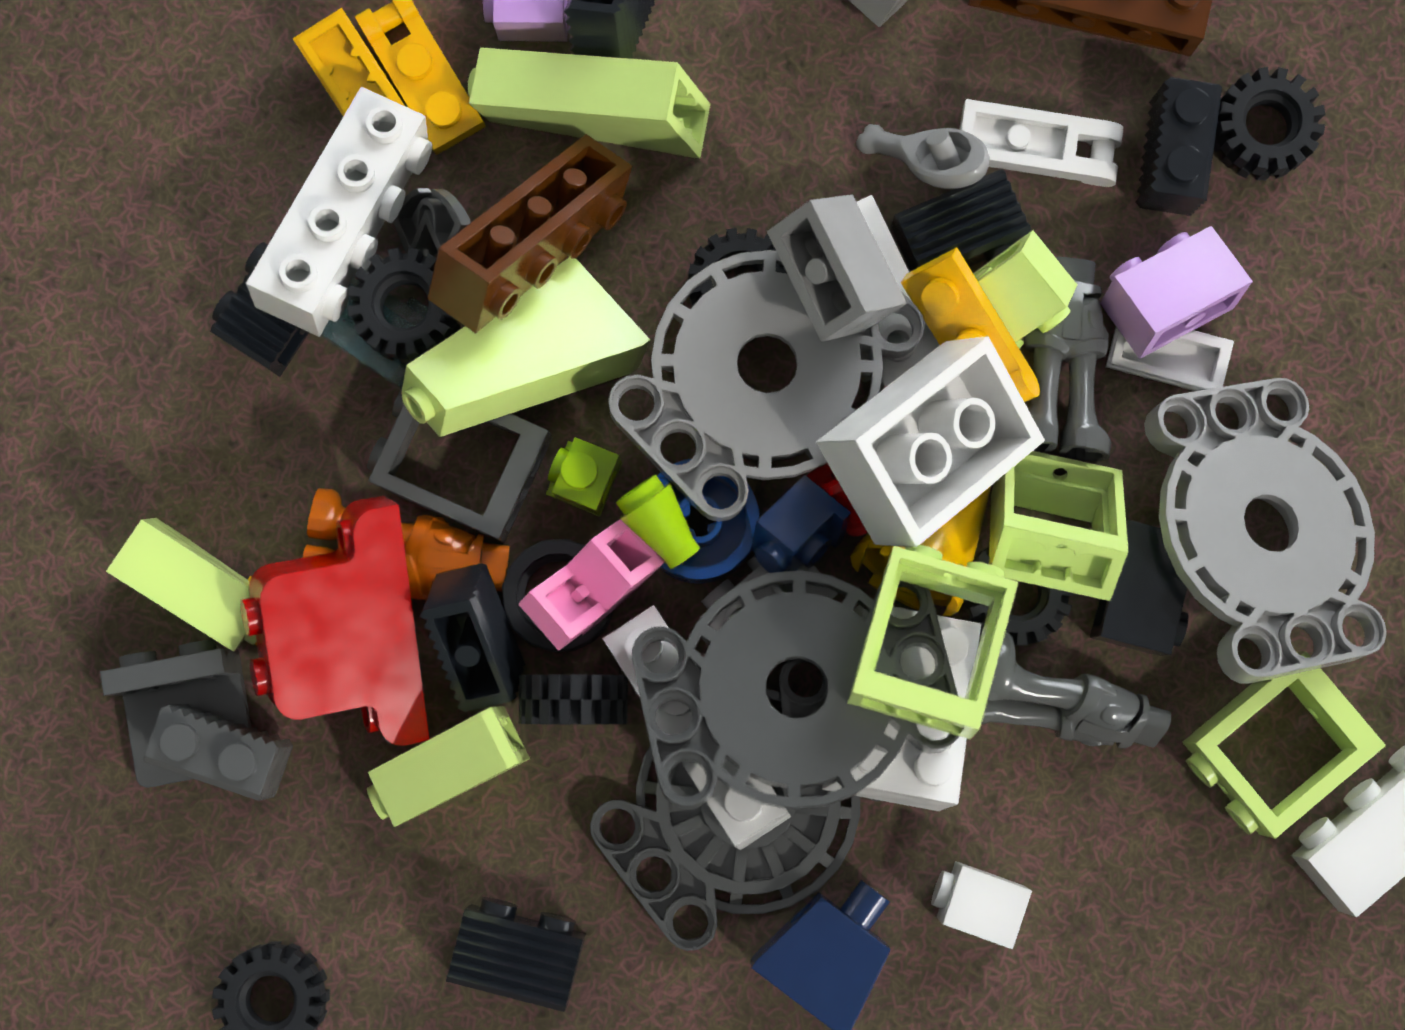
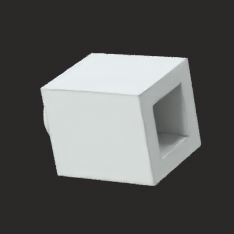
(981, 904)

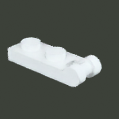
(1044, 141)

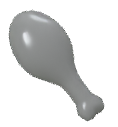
(936, 156)

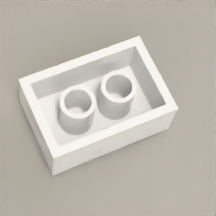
(931, 442)
(916, 776)

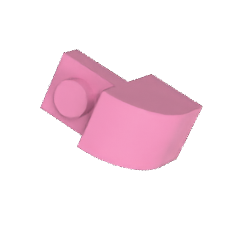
(591, 584)

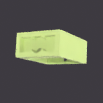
(1055, 552)
(914, 702)
(1328, 708)

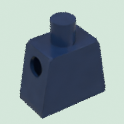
(828, 956)

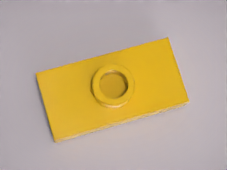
(342, 61)

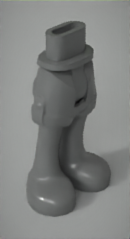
(1080, 342)
(1076, 708)

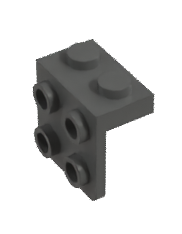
(198, 677)

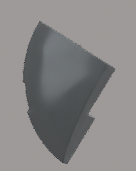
(429, 220)

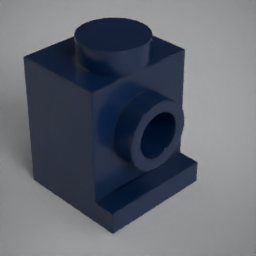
(799, 528)

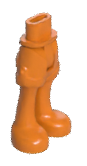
(428, 544)

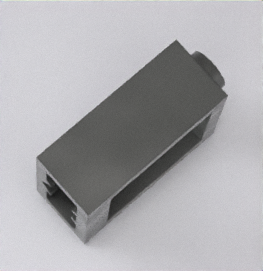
(510, 490)

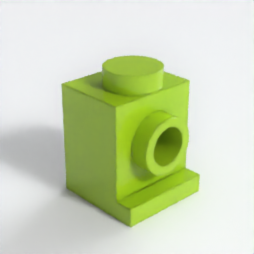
(583, 475)

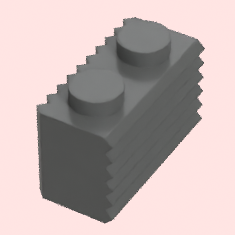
(218, 751)

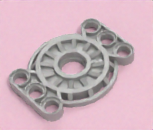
(726, 414)
(1225, 569)

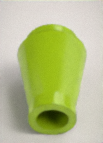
(658, 520)

